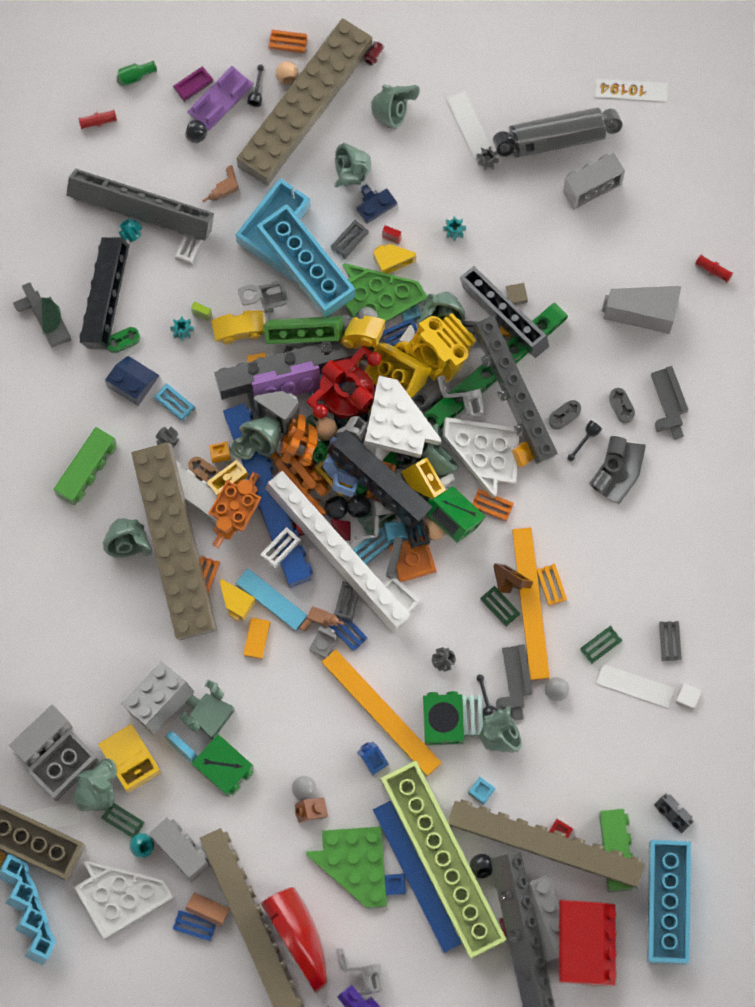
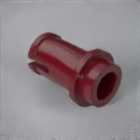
(371, 57)

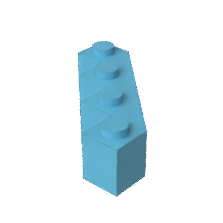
(25, 899)

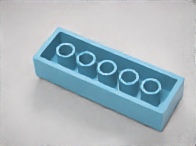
(306, 260)
(669, 902)

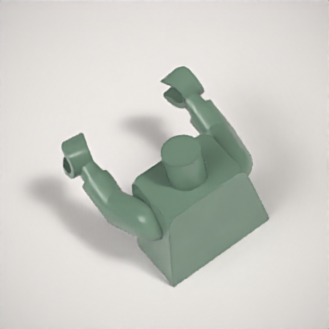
(209, 712)

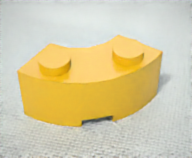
(243, 326)
(363, 332)

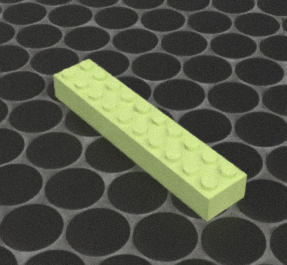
(443, 860)

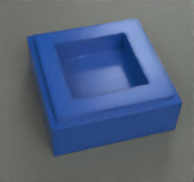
(395, 884)

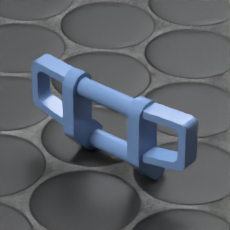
(340, 475)

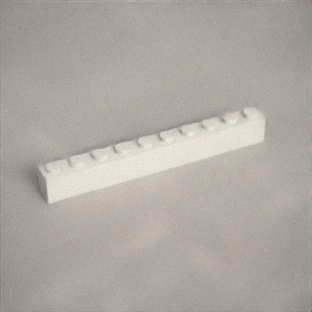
(337, 551)

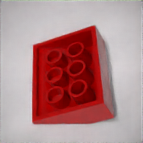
(587, 943)

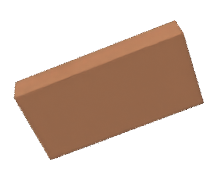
(207, 909)

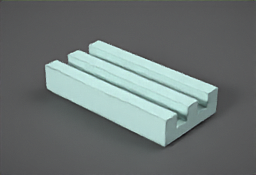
(472, 698)

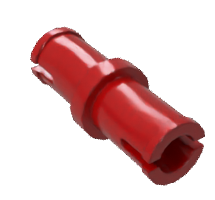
(97, 119)
(714, 268)

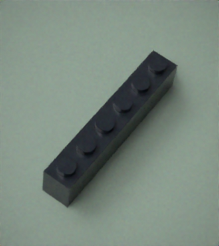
(104, 293)
(504, 312)
(379, 479)

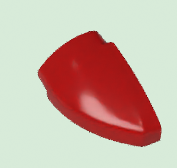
(299, 934)

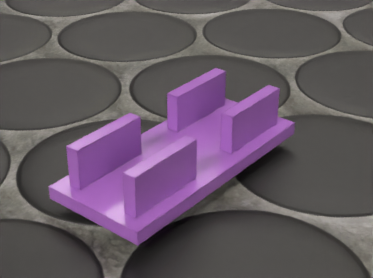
(220, 97)
(300, 380)

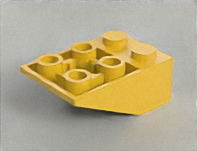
(131, 757)

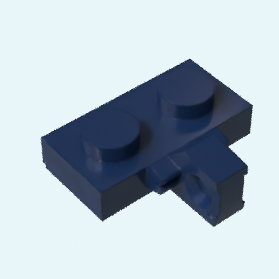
(375, 203)

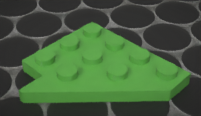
(382, 292)
(355, 862)

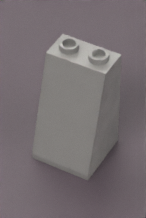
(643, 307)

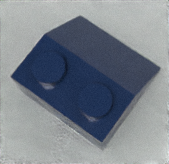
(131, 380)

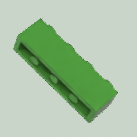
(304, 330)
(85, 466)
(615, 837)

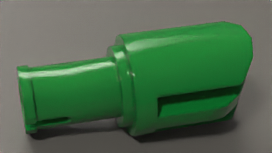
(134, 73)
(320, 451)

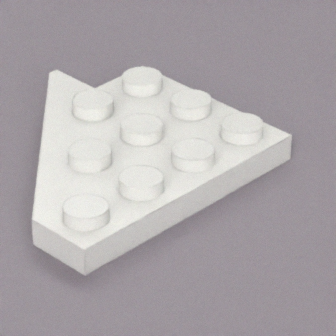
(397, 421)
(484, 450)
(119, 896)

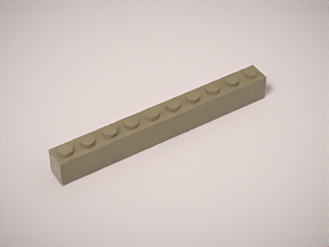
(547, 844)
(249, 921)

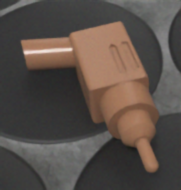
(224, 187)
(319, 617)

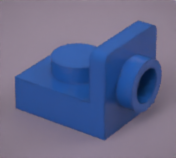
(372, 757)

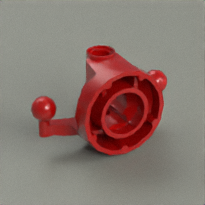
(339, 372)

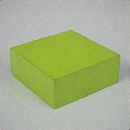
(201, 311)

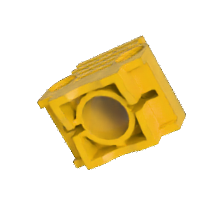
(442, 346)

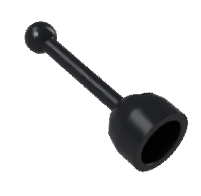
(255, 98)
(592, 429)
(489, 709)

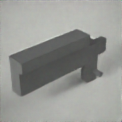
(34, 301)
(671, 401)
(517, 679)

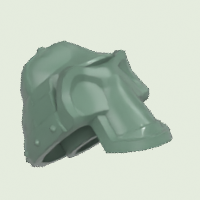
(391, 103)
(351, 165)
(442, 306)
(258, 436)
(439, 457)
(126, 539)
(500, 732)
(93, 788)

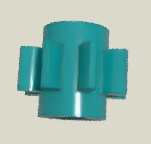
(130, 230)
(454, 233)
(183, 324)

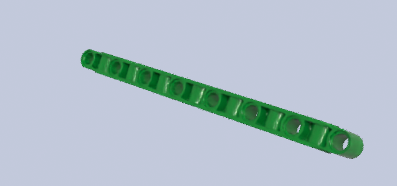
(551, 317)

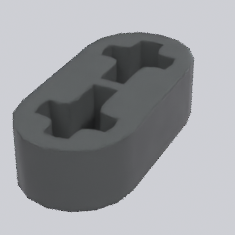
(626, 403)
(561, 411)

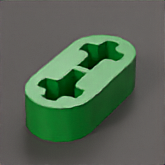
(124, 344)

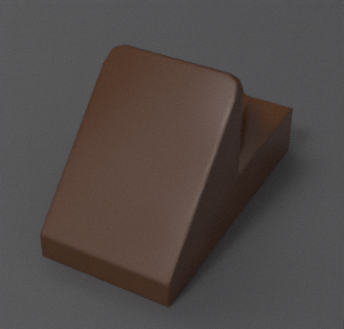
(509, 578)

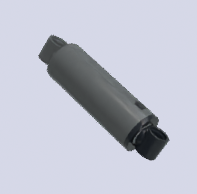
(557, 132)

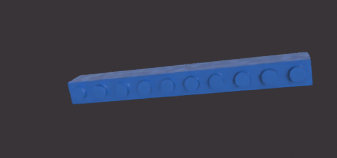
(274, 516)

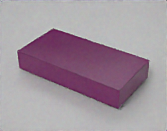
(193, 83)

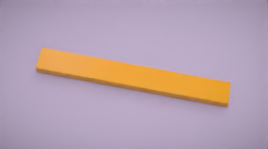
(531, 605)
(381, 712)

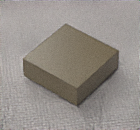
(517, 293)

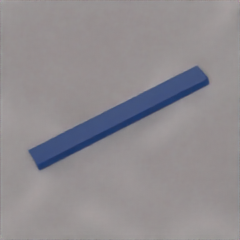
(417, 877)

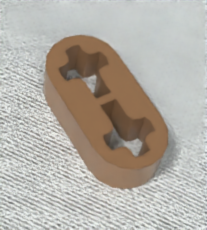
(204, 465)

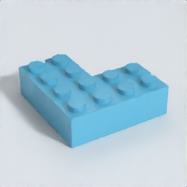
(277, 197)

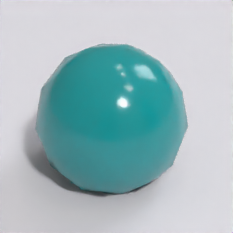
(141, 845)

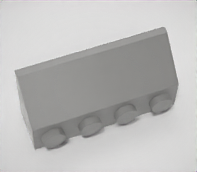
(546, 915)

